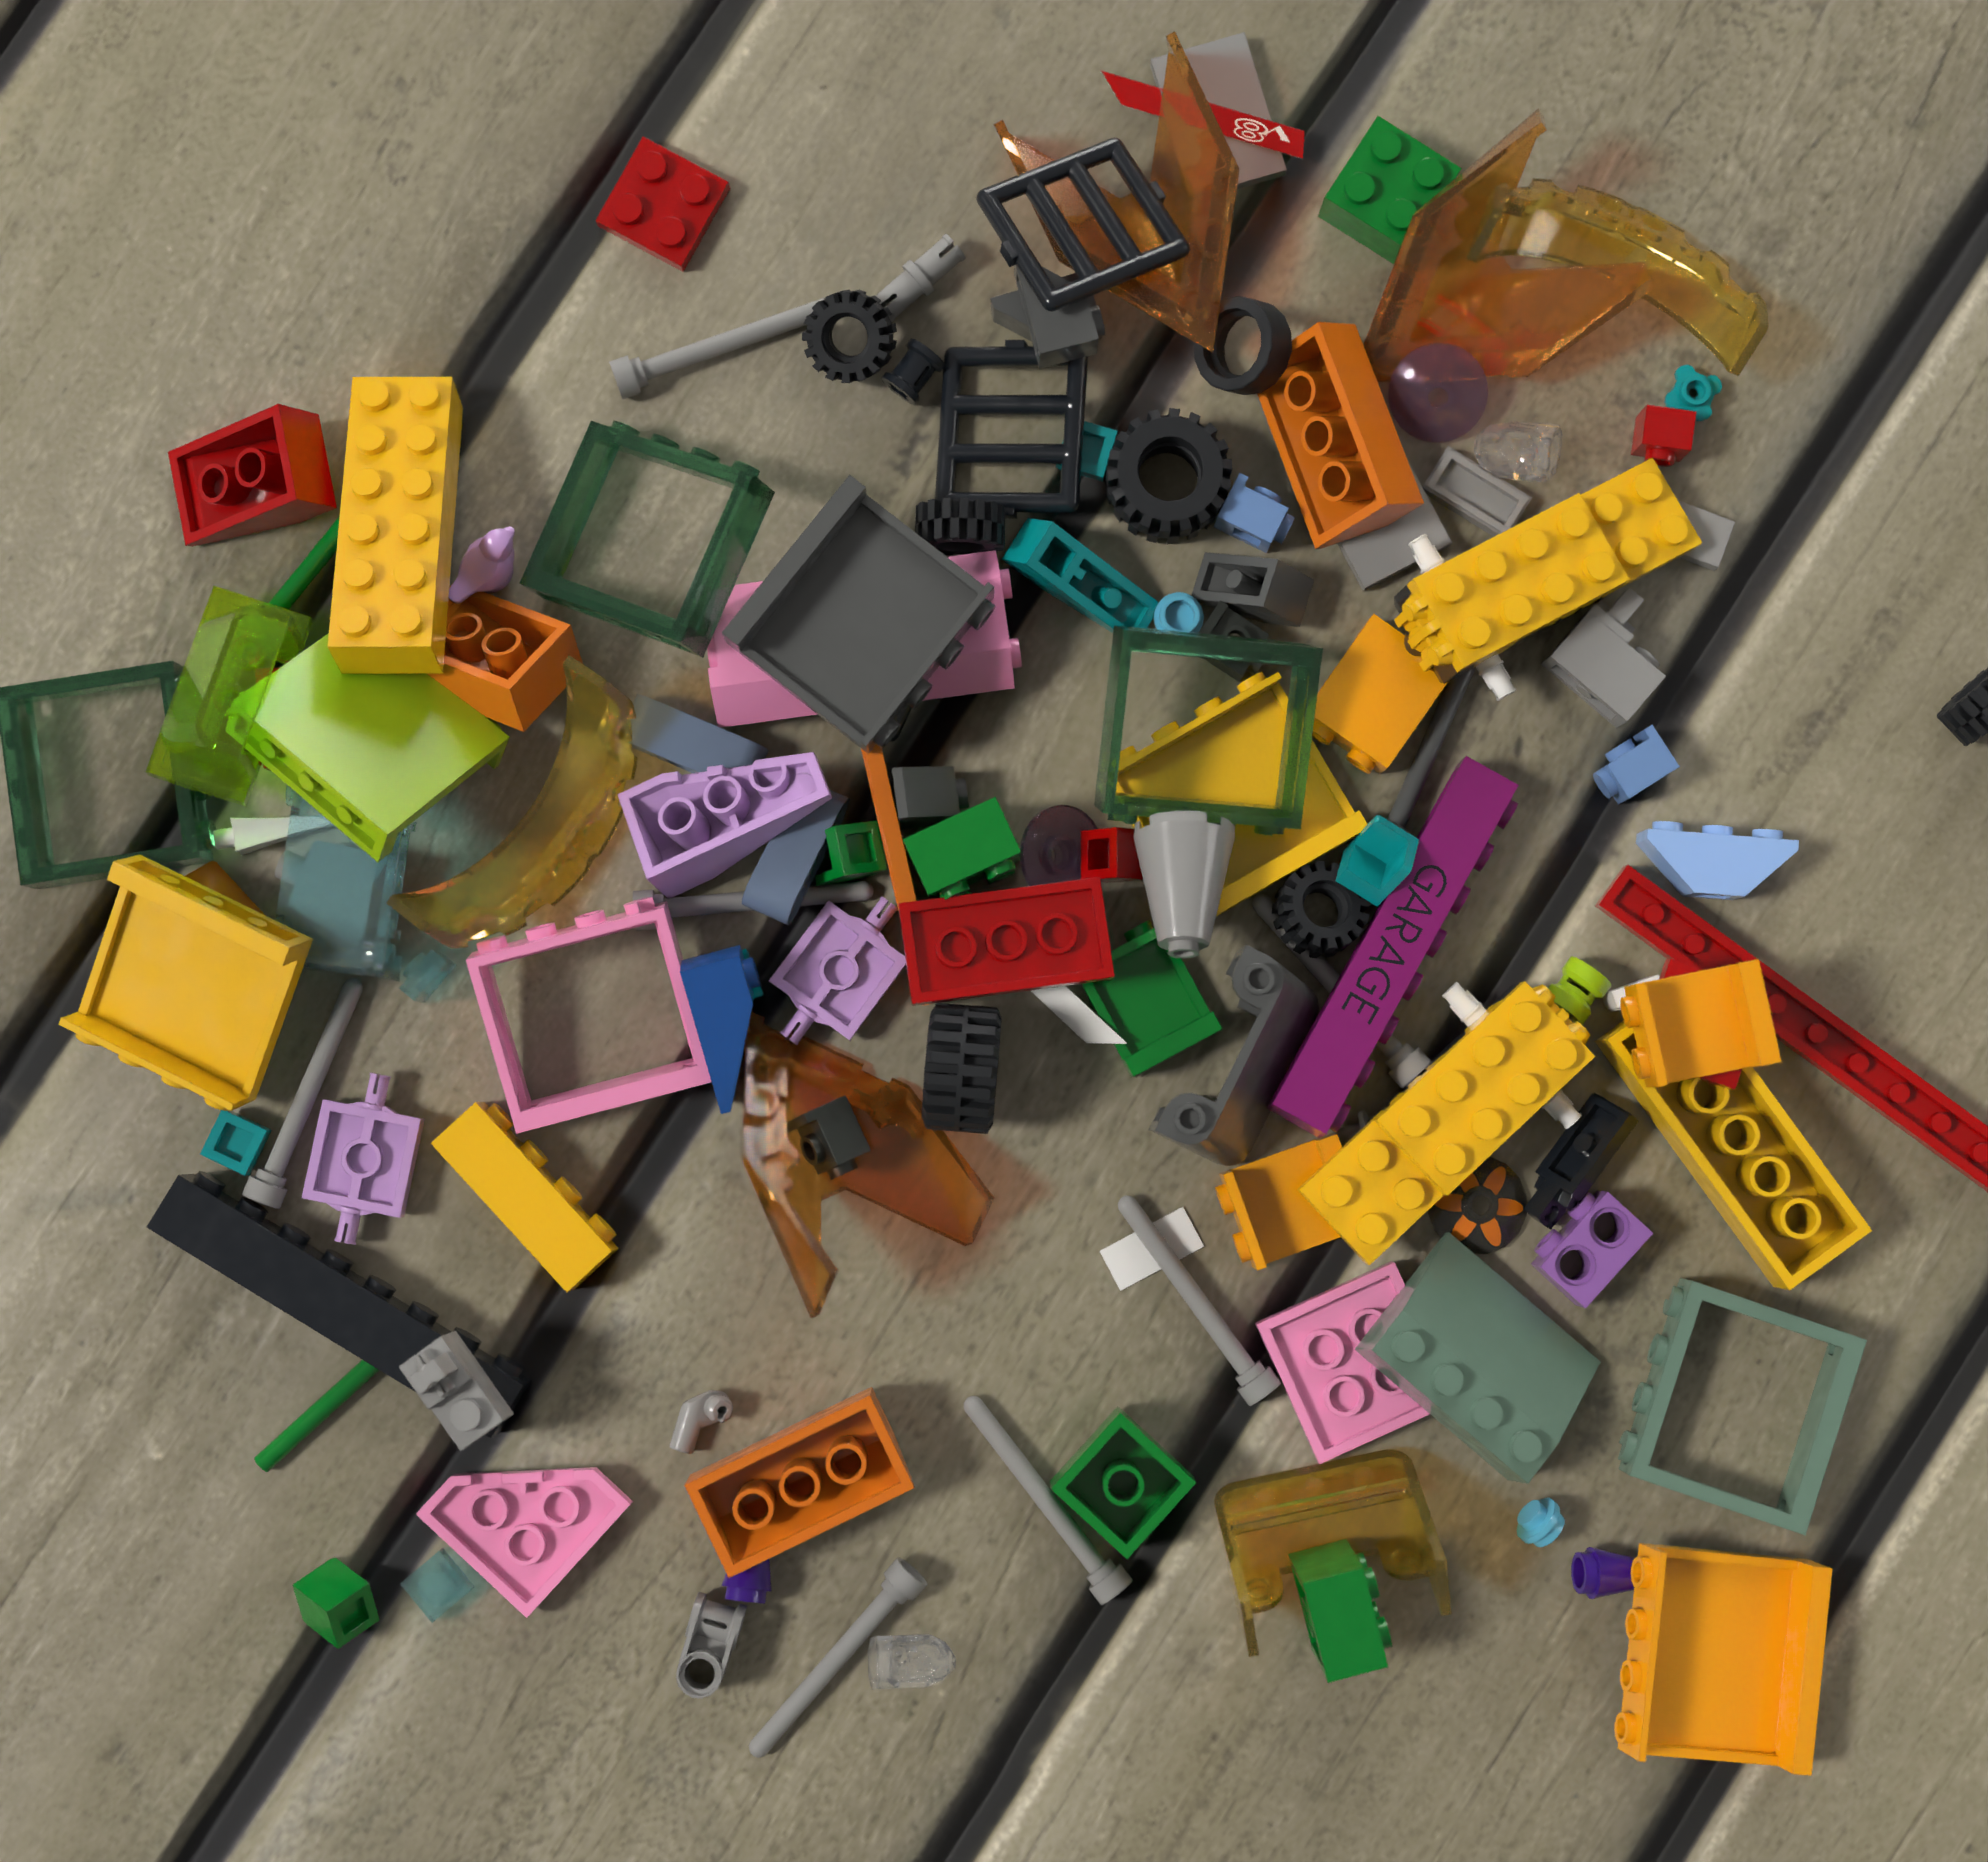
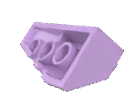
(710, 820)

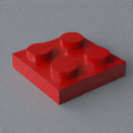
(663, 204)

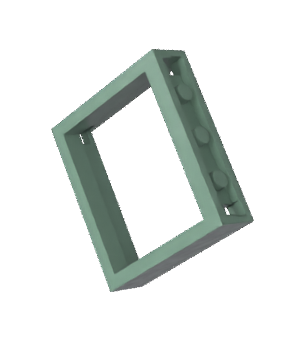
(1818, 1428)

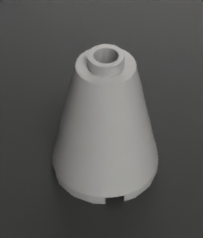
(1183, 876)

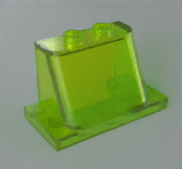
(221, 694)

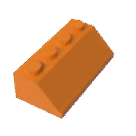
(1338, 437)
(799, 1482)

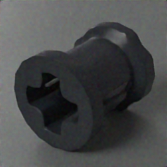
(913, 371)

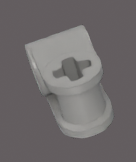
(709, 1636)

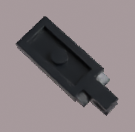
(1578, 1159)

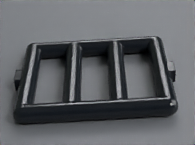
(1090, 280)
(954, 404)

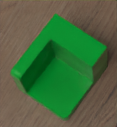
(854, 853)
(336, 1602)

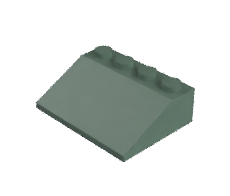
(1481, 1360)

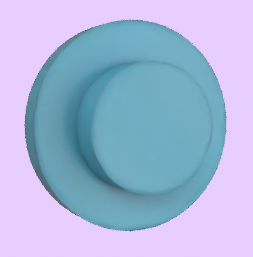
(1179, 613)
(1540, 1522)

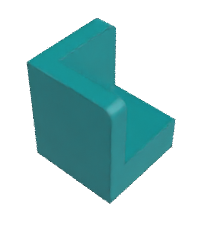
(1377, 860)

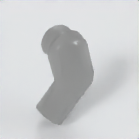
(699, 1413)

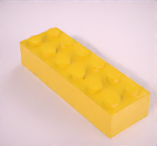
(396, 526)
(1749, 1166)

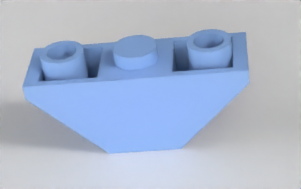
(1714, 861)

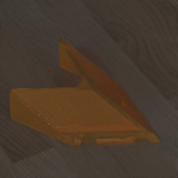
(1200, 192)
(1496, 313)
(906, 1171)

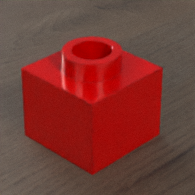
(1663, 434)
(1109, 855)

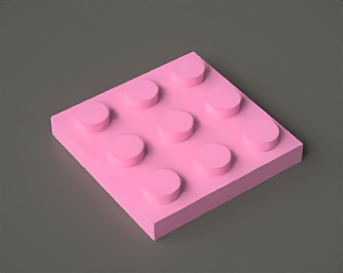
(1330, 1385)

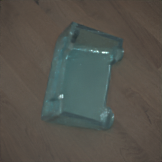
(340, 895)

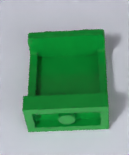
(1150, 1002)

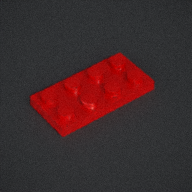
(1006, 941)

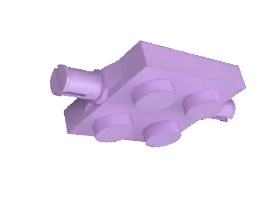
(839, 970)
(363, 1158)

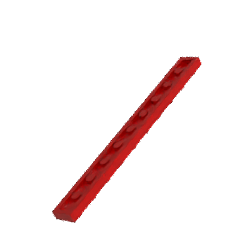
(1808, 1027)

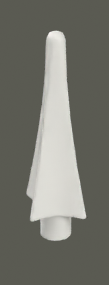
(251, 833)

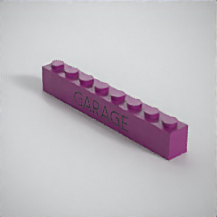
(1392, 949)

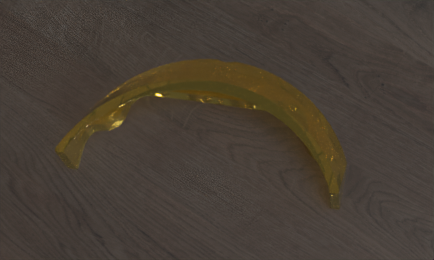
(1605, 229)
(555, 837)

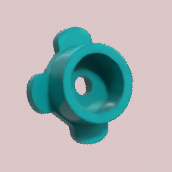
(1705, 386)

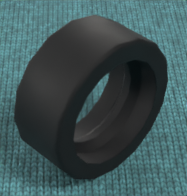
(1273, 353)

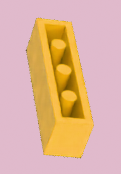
(525, 1195)

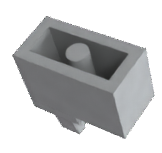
(1602, 665)
(456, 1389)

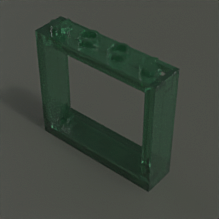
(717, 570)
(1297, 734)
(27, 785)

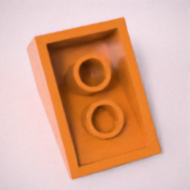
(505, 658)

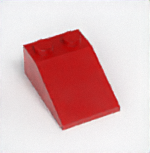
(252, 476)

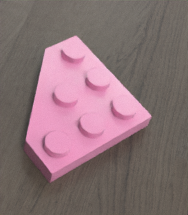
(524, 1525)

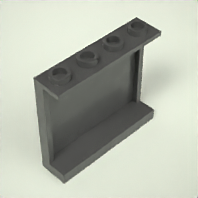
(859, 617)

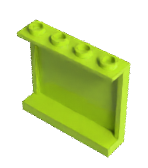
(368, 745)

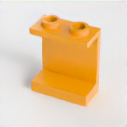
(1374, 698)
(1700, 1024)
(1270, 1209)

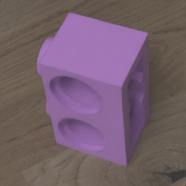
(1599, 1258)

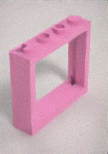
(605, 1095)

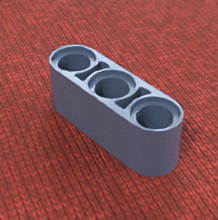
(687, 739)
(792, 862)

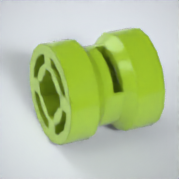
(1579, 989)

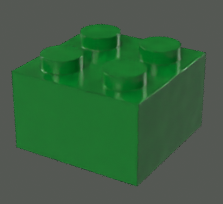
(1384, 187)
(964, 851)
(1122, 1482)
(1339, 1610)

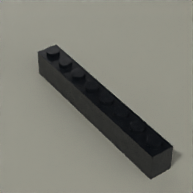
(312, 1284)

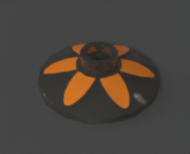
(1498, 1224)

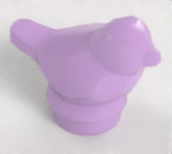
(485, 565)

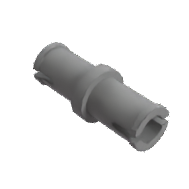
(920, 276)

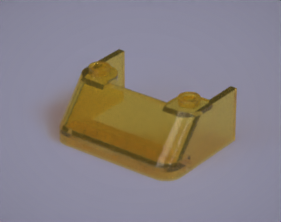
(1359, 1498)

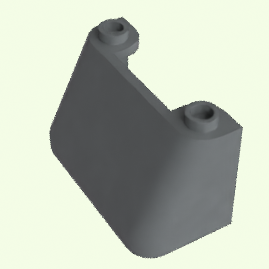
(1230, 1125)

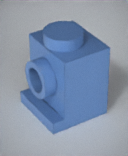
(1254, 515)
(1635, 767)

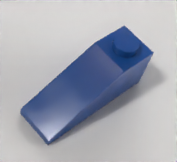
(721, 1004)

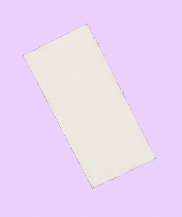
(1132, 1262)

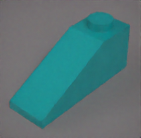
(1078, 576)

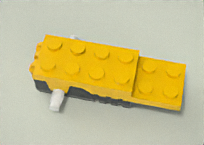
(1538, 574)
(1451, 1115)

